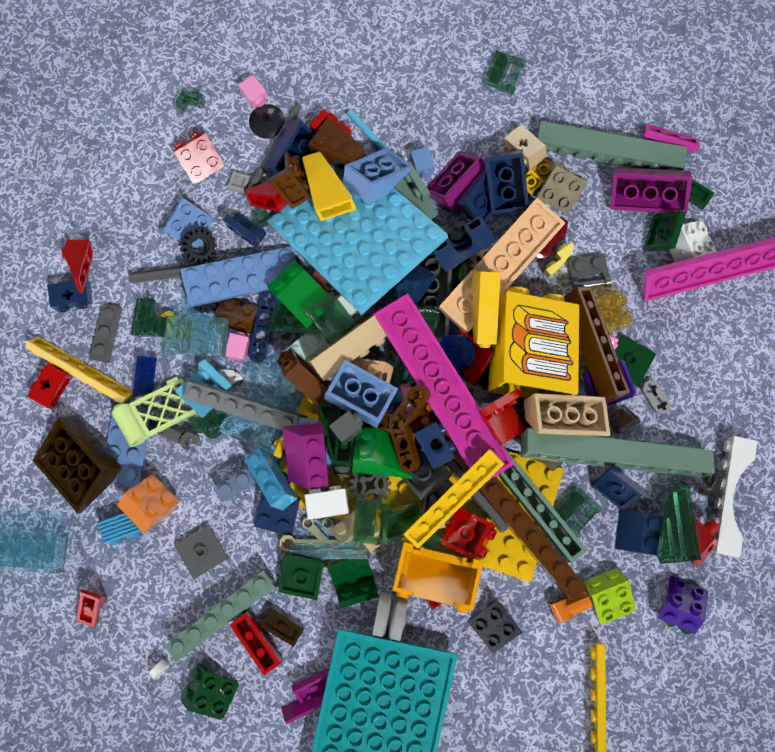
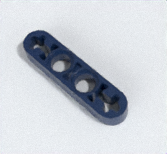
(260, 326)

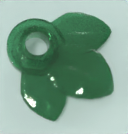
(212, 419)

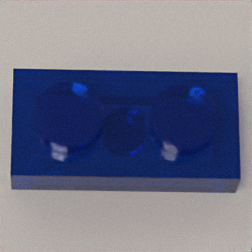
(144, 375)

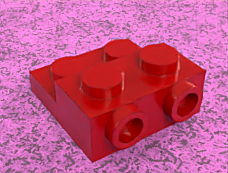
(469, 534)

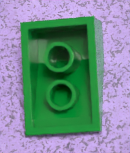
(297, 291)
(377, 454)

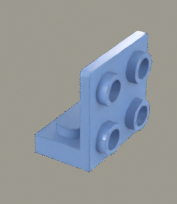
(184, 218)

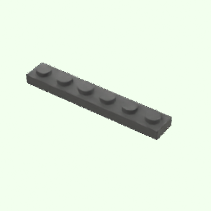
(240, 405)

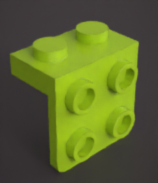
(610, 595)

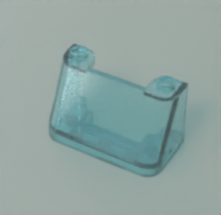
(268, 387)

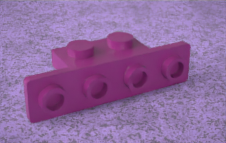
(309, 696)

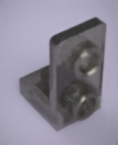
(712, 482)

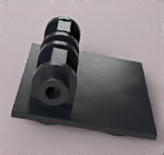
(495, 626)

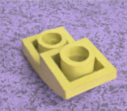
(561, 256)

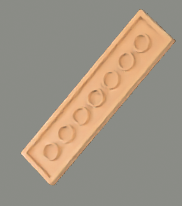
(508, 256)

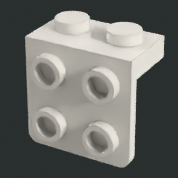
(693, 242)

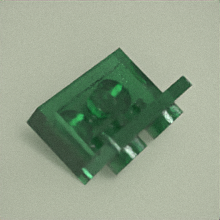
(401, 519)

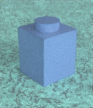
(422, 162)

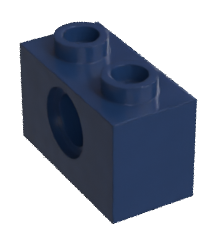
(439, 455)

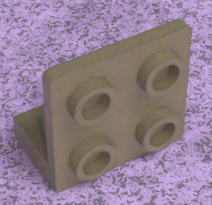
(561, 187)

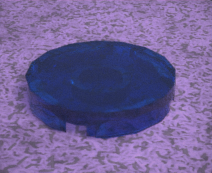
(459, 350)

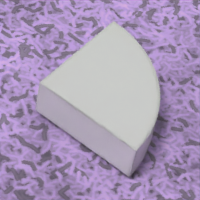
(230, 375)

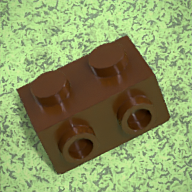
(240, 314)

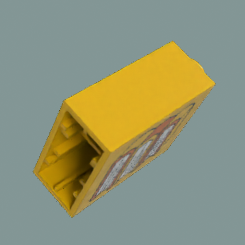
(535, 345)

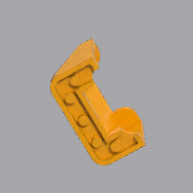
(438, 577)

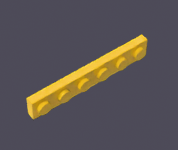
(79, 369)
(454, 498)
(598, 695)

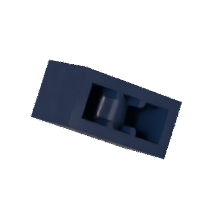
(59, 294)

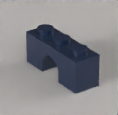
(477, 238)

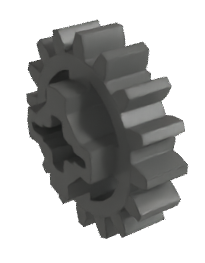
(377, 491)

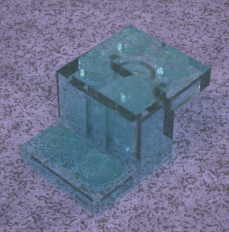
(195, 336)

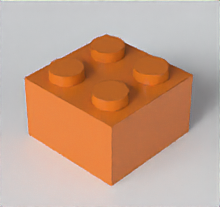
(148, 503)

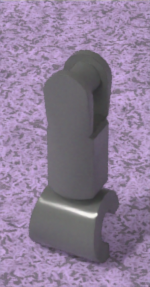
(178, 436)

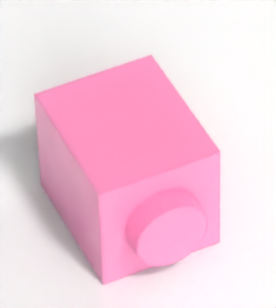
(253, 92)
(238, 346)

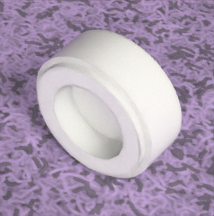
(158, 669)

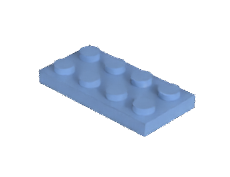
(130, 458)

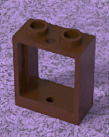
(302, 375)

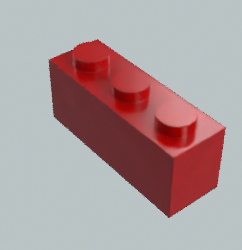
(256, 643)

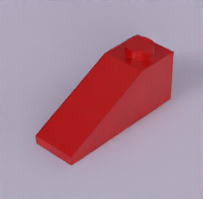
(78, 257)

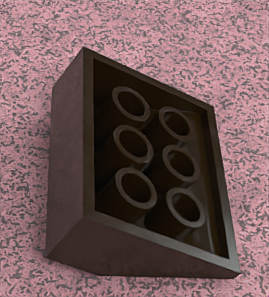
(76, 462)

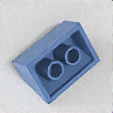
(360, 393)

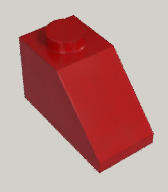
(265, 197)

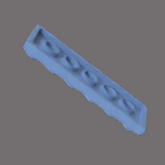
(234, 276)

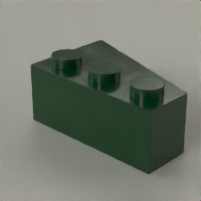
(340, 454)

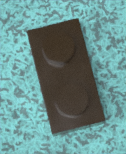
(282, 627)

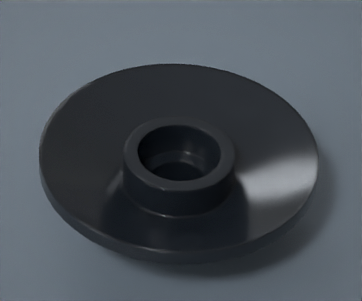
(269, 128)

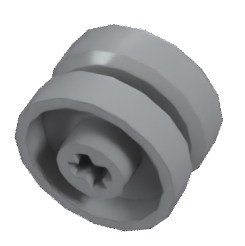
(390, 616)

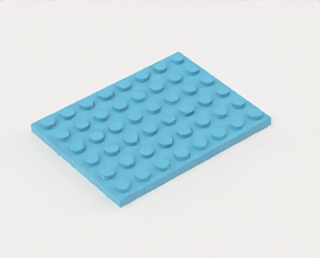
(362, 249)

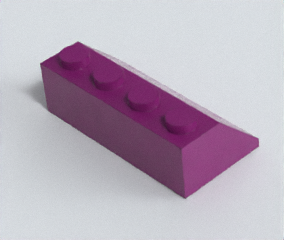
(650, 190)

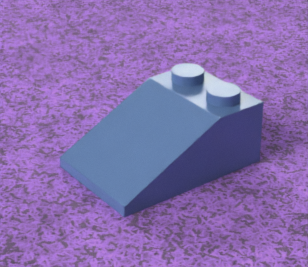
(375, 174)

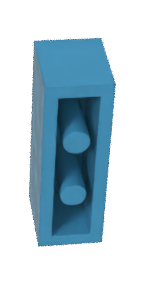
(270, 479)

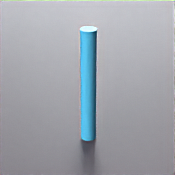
(366, 130)

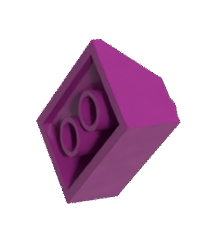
(455, 180)
(306, 455)

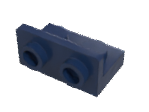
(245, 229)

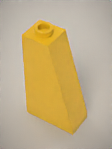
(327, 190)
(485, 307)

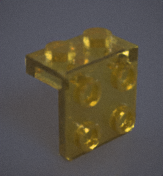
(615, 311)

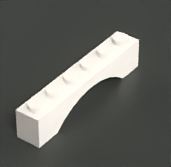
(739, 454)

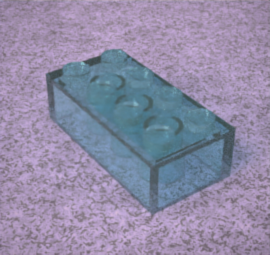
(33, 550)

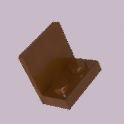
(292, 182)

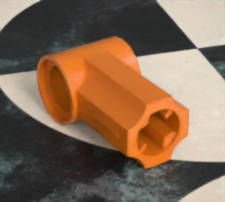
(565, 608)

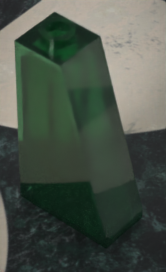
(679, 530)

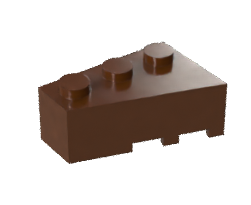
(336, 145)

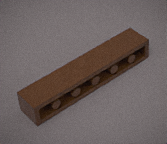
(597, 346)

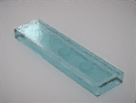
(330, 550)

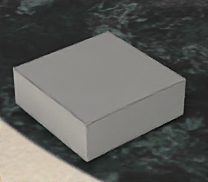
(238, 182)

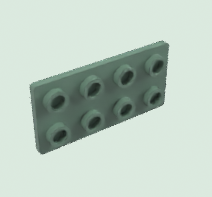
(416, 192)

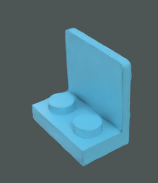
(207, 375)

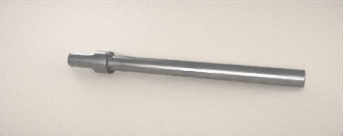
(256, 179)

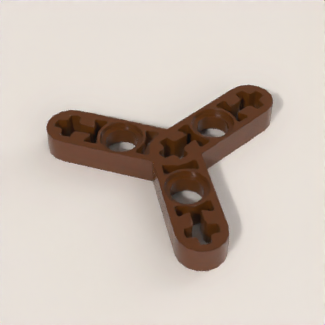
(405, 430)

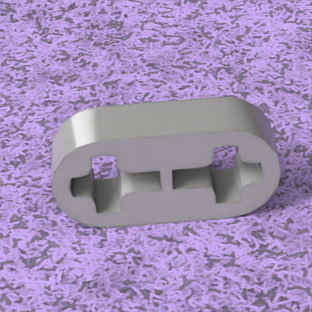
(660, 395)

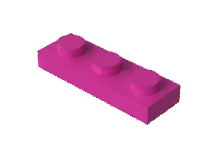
(666, 136)

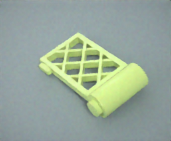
(132, 424)

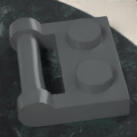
(587, 267)

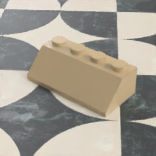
(347, 347)
(567, 414)

